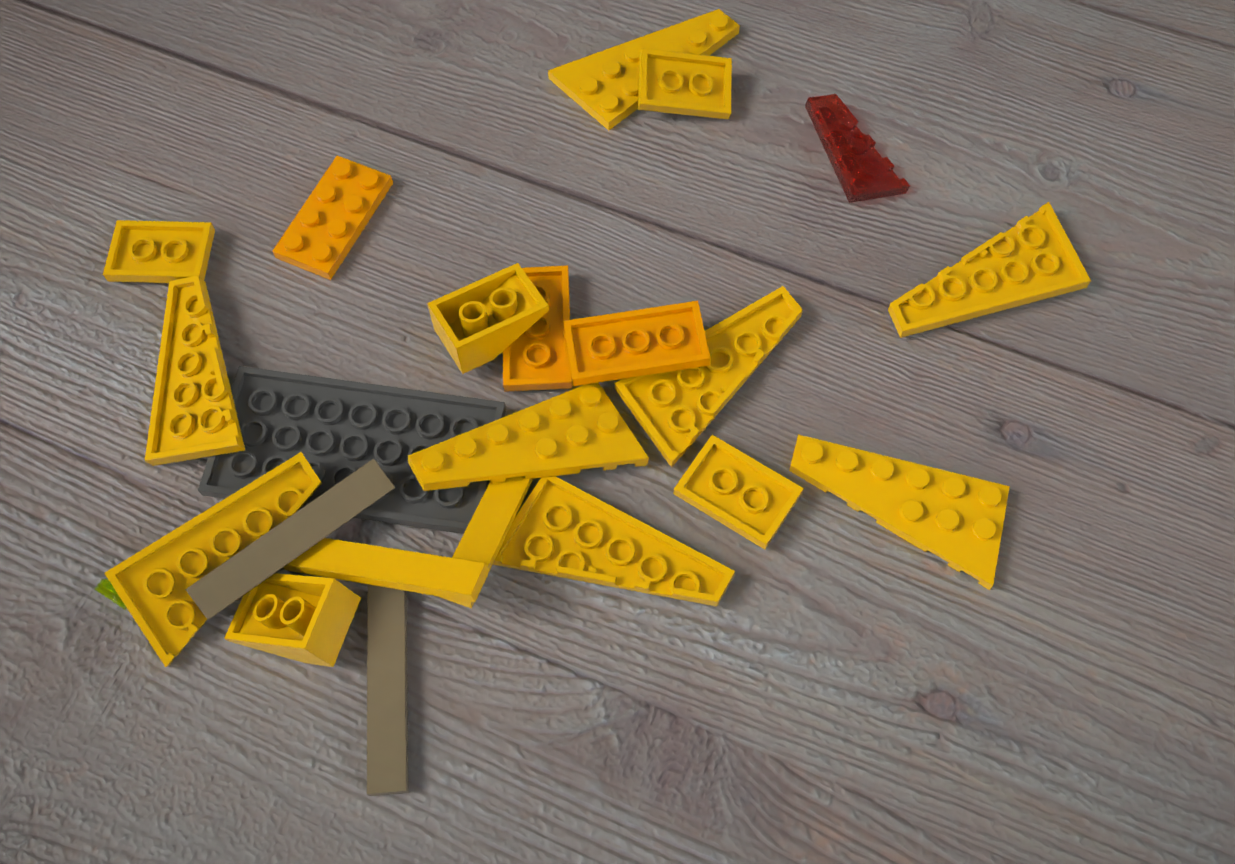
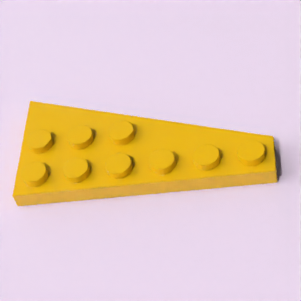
(609, 80)
(1005, 272)
(192, 392)
(682, 403)
(540, 441)
(924, 505)
(592, 542)
(156, 577)

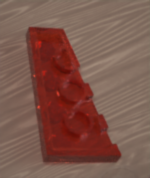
(852, 153)

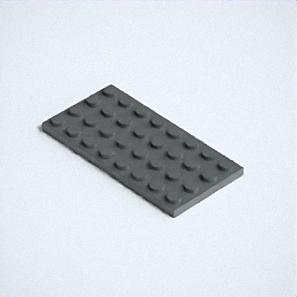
(343, 428)

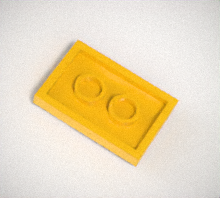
(685, 83)
(158, 251)
(738, 491)

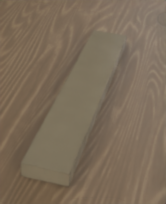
(290, 539)
(387, 691)

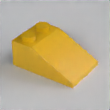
(486, 316)
(295, 618)

